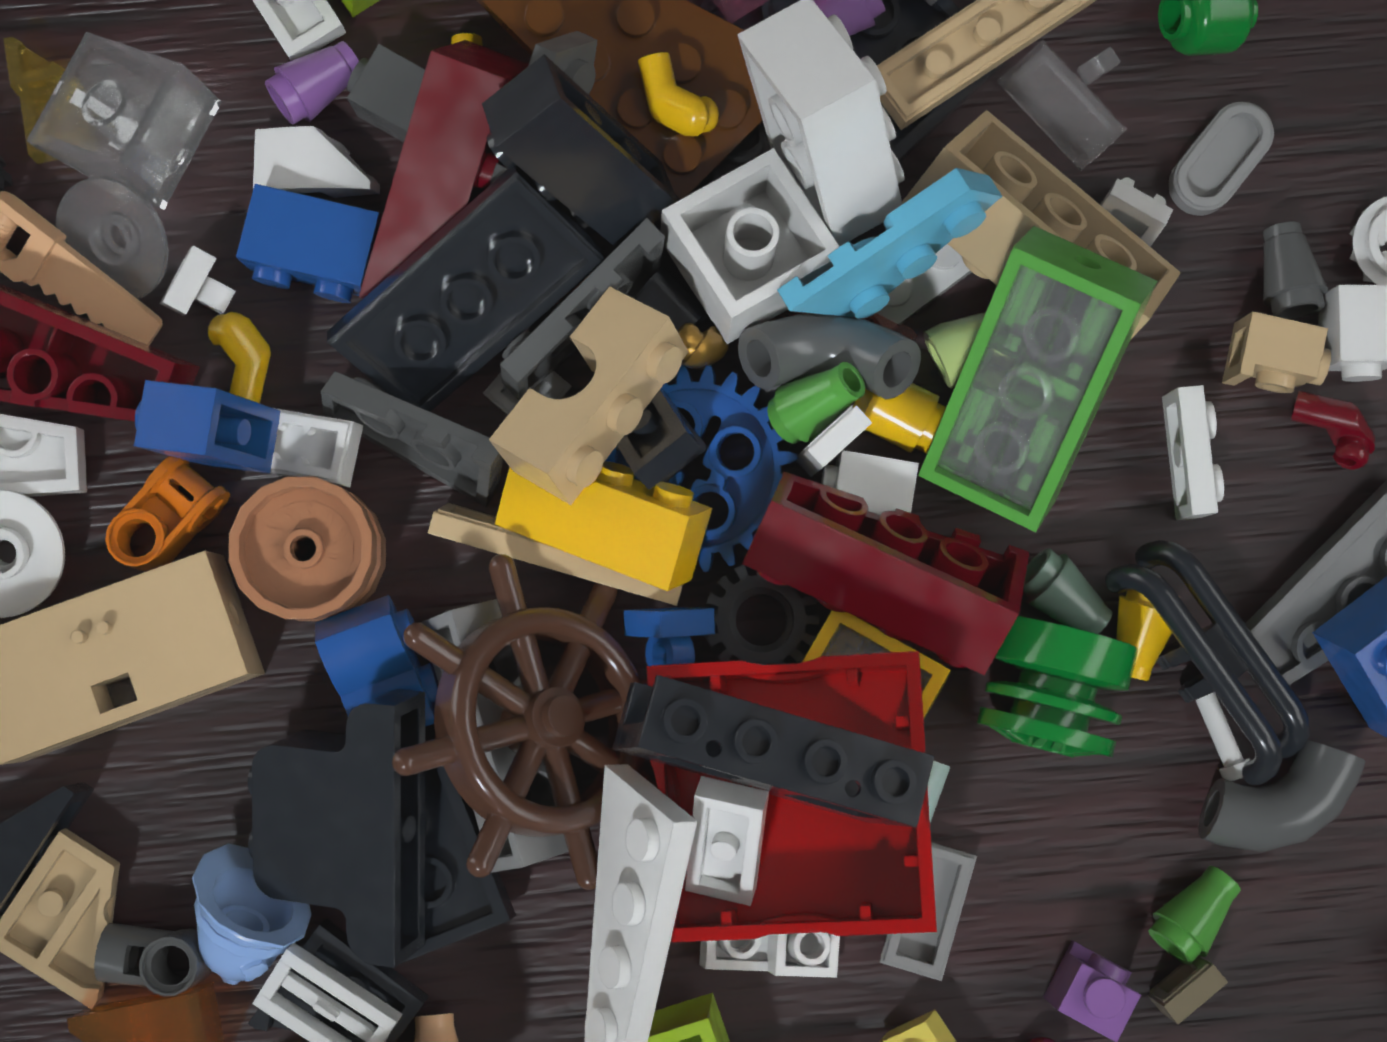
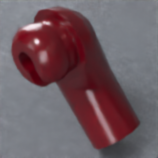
(1342, 422)

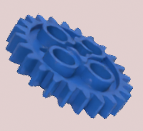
(745, 490)

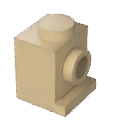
(1276, 353)

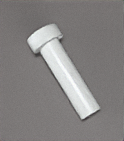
(1222, 737)

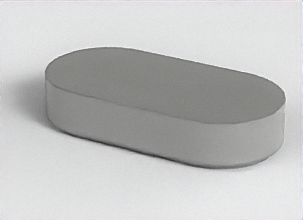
(1221, 158)

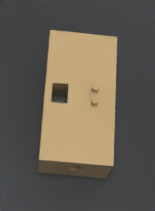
(121, 655)

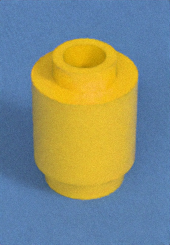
(905, 420)

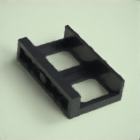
(773, 752)

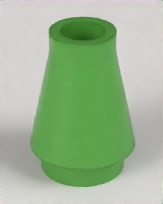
(813, 403)
(1194, 916)

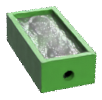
(1035, 376)

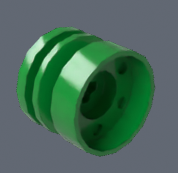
(1059, 687)

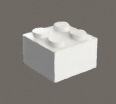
(745, 242)

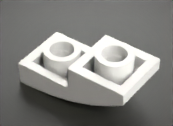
(777, 953)

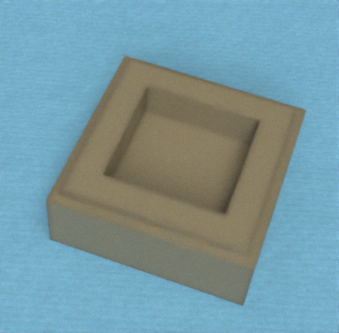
(1186, 989)

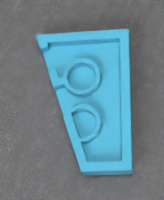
(913, 235)

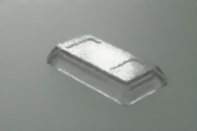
(1062, 105)

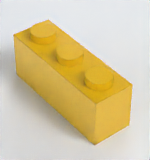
(614, 524)

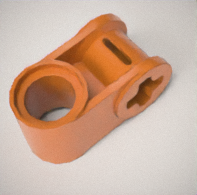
(168, 511)

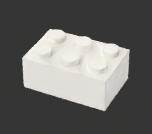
(825, 116)

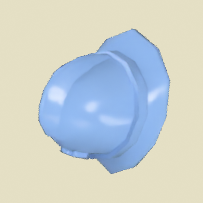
(236, 922)

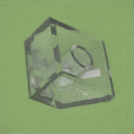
(126, 117)

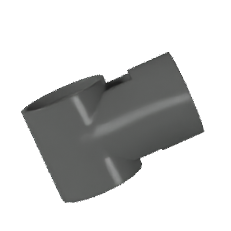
(123, 961)

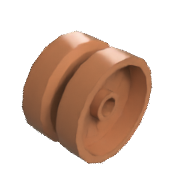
(270, 541)

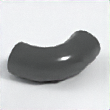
(812, 344)
(1283, 811)

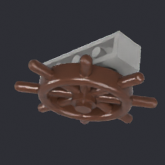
(516, 728)

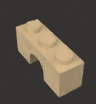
(568, 439)

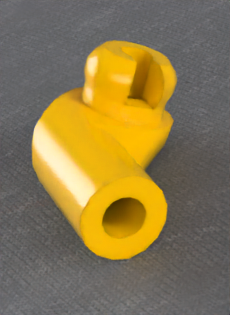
(672, 104)
(246, 349)

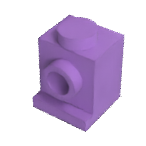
(1092, 991)

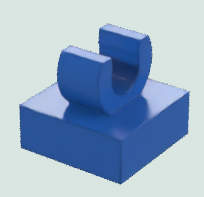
(669, 631)

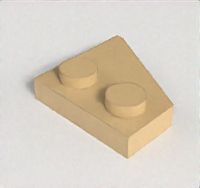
(61, 915)

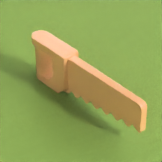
(68, 274)

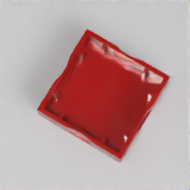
(816, 864)

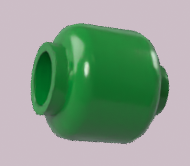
(1206, 25)

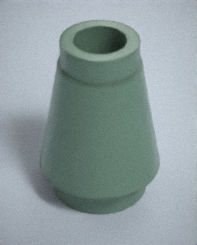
(1063, 593)

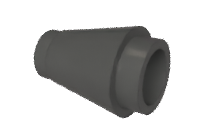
(1291, 273)

